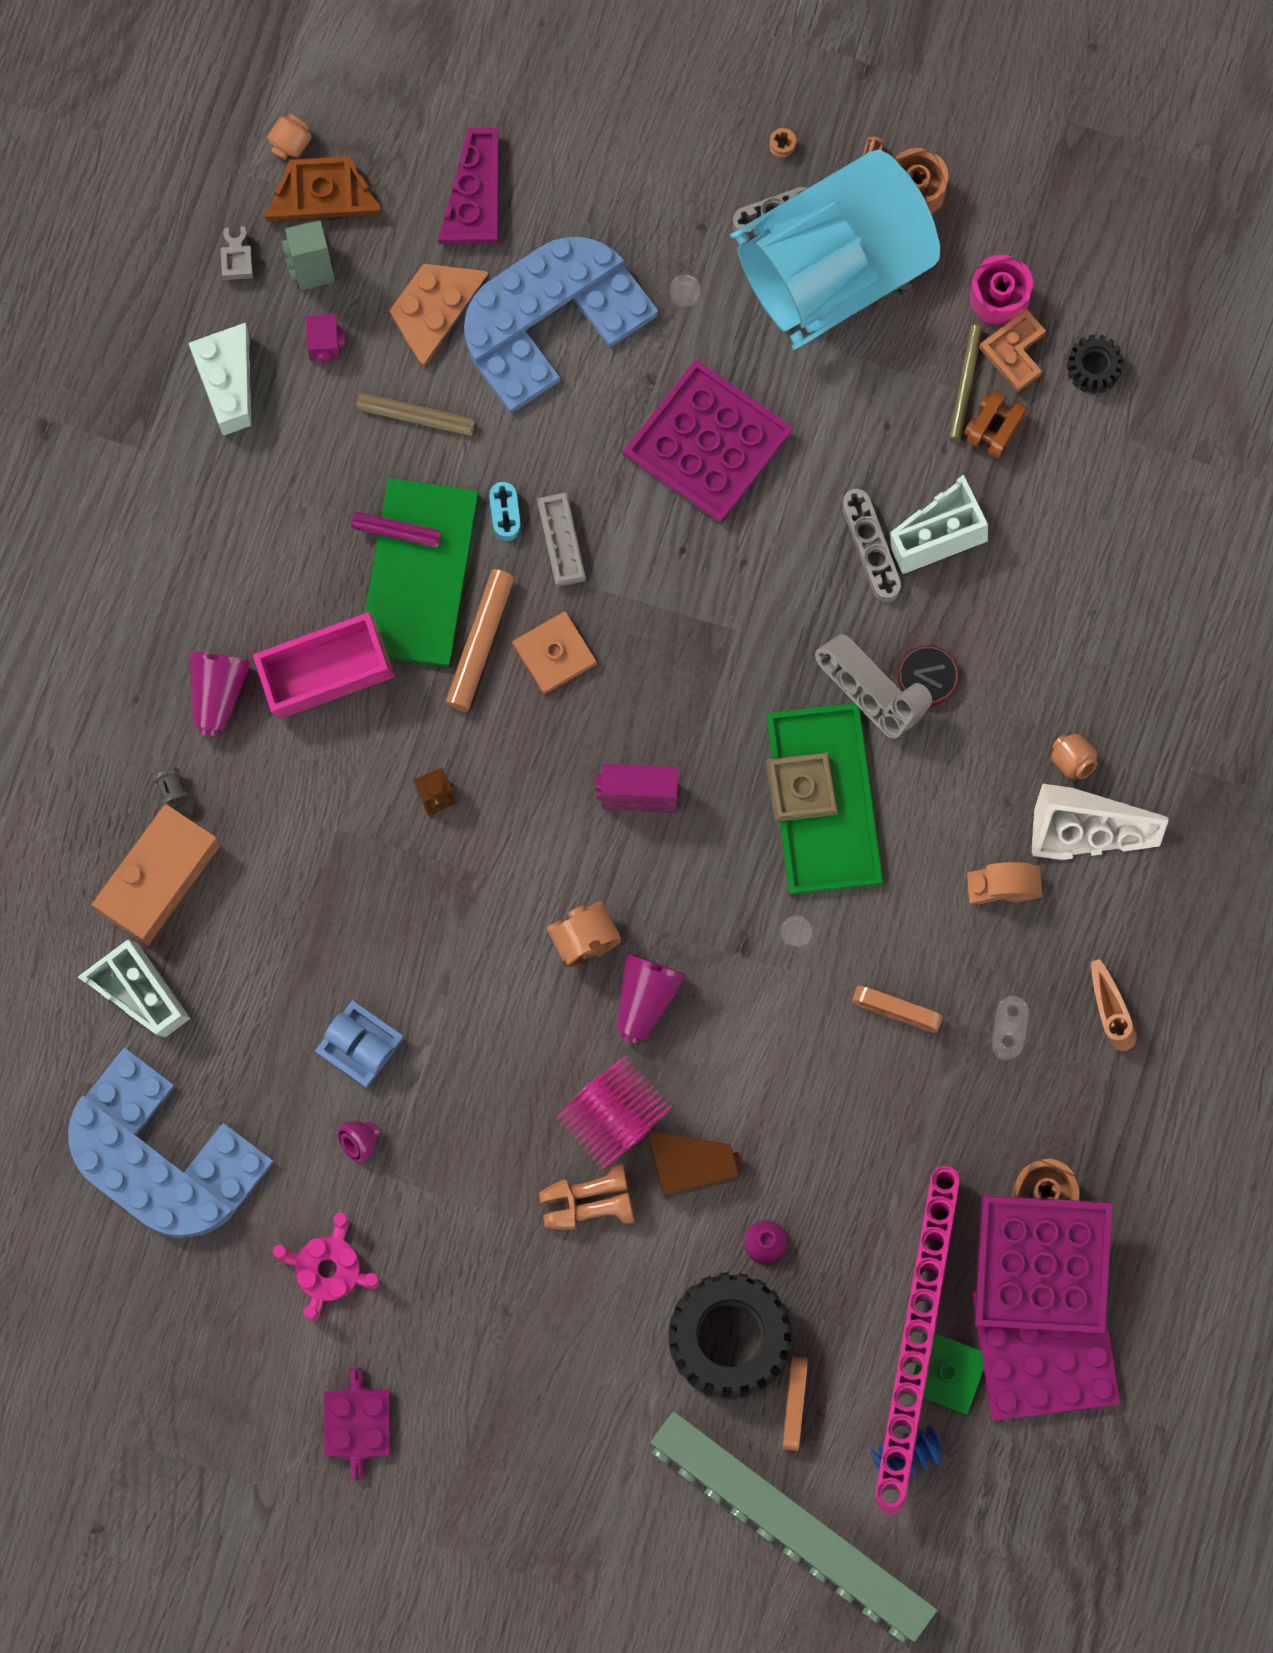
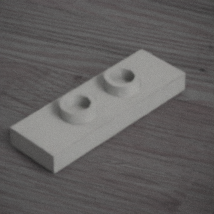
(561, 539)

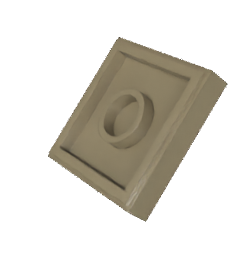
(801, 787)

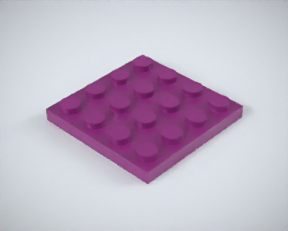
(708, 441)
(1043, 1263)
(1045, 1371)

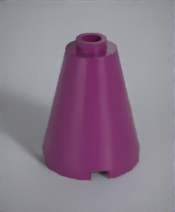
(215, 689)
(645, 996)

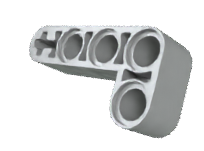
(871, 689)

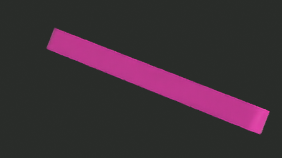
(917, 1353)

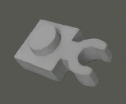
(236, 259)

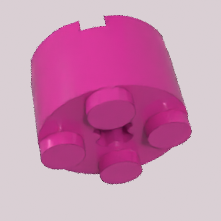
(1015, 285)

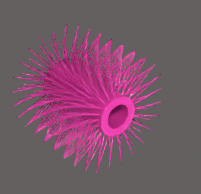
(613, 1112)

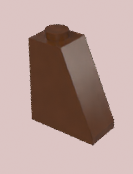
(692, 1163)

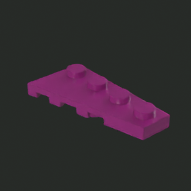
(473, 203)

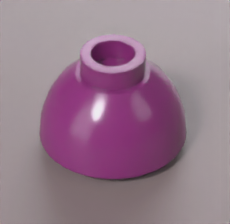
(358, 1139)
(765, 1242)

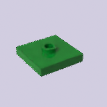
(952, 1374)

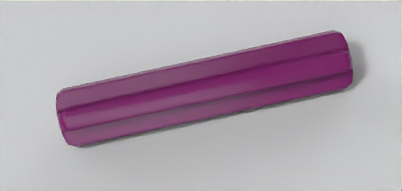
(395, 529)

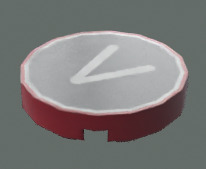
(931, 668)

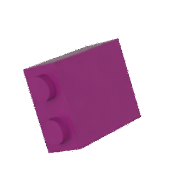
(637, 788)

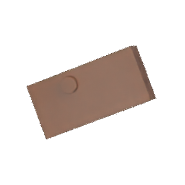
(156, 875)

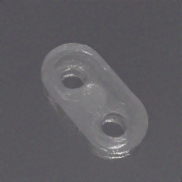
(1009, 1027)

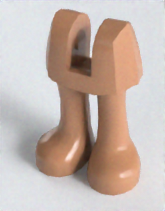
(567, 1219)

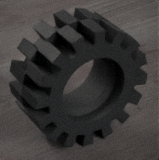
(1095, 347)

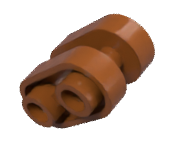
(992, 407)

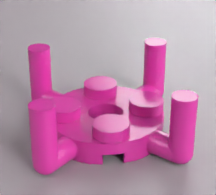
(321, 1250)

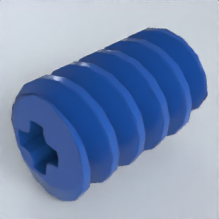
(926, 1447)

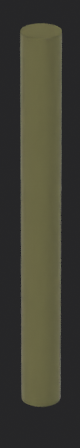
(965, 383)

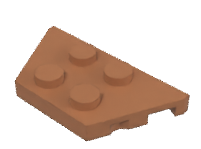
(434, 305)

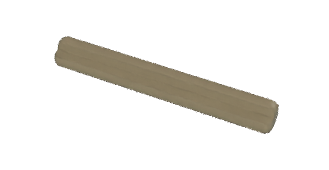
(415, 414)

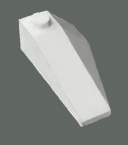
(1081, 822)

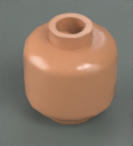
(289, 137)
(1074, 756)

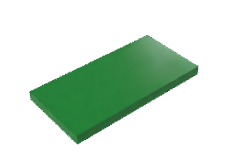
(417, 586)
(837, 848)

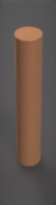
(479, 640)

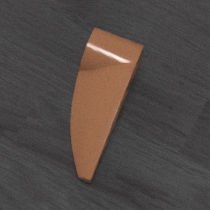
(1112, 1009)

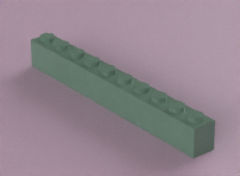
(793, 1528)

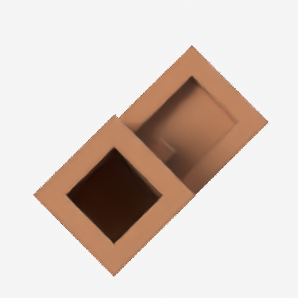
(1005, 881)

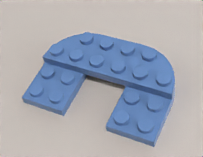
(533, 290)
(139, 1178)

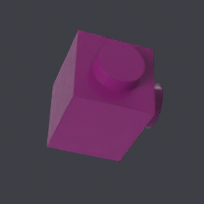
(324, 338)

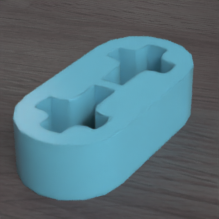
(498, 512)

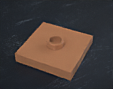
(554, 653)

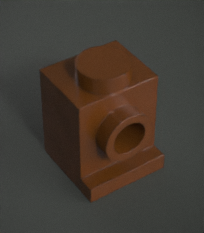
(434, 791)

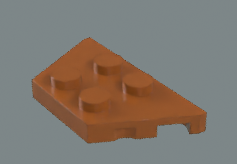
(321, 190)

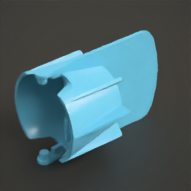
(839, 245)

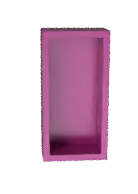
(323, 665)

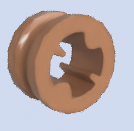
(787, 151)

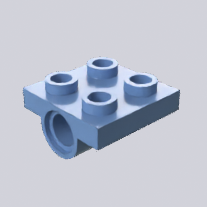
(358, 1044)

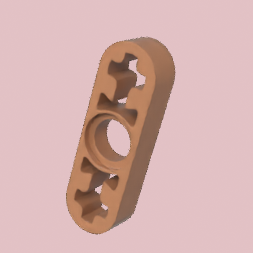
(897, 1009)
(795, 1403)

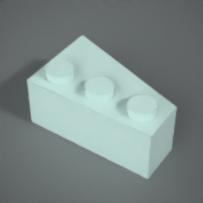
(225, 373)
(940, 529)
(137, 988)

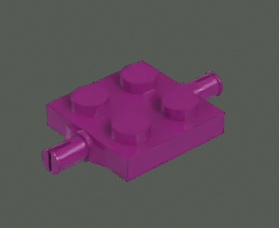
(356, 1423)

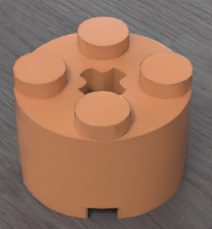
(928, 173)
(584, 934)
(1047, 1174)

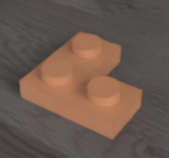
(1008, 346)

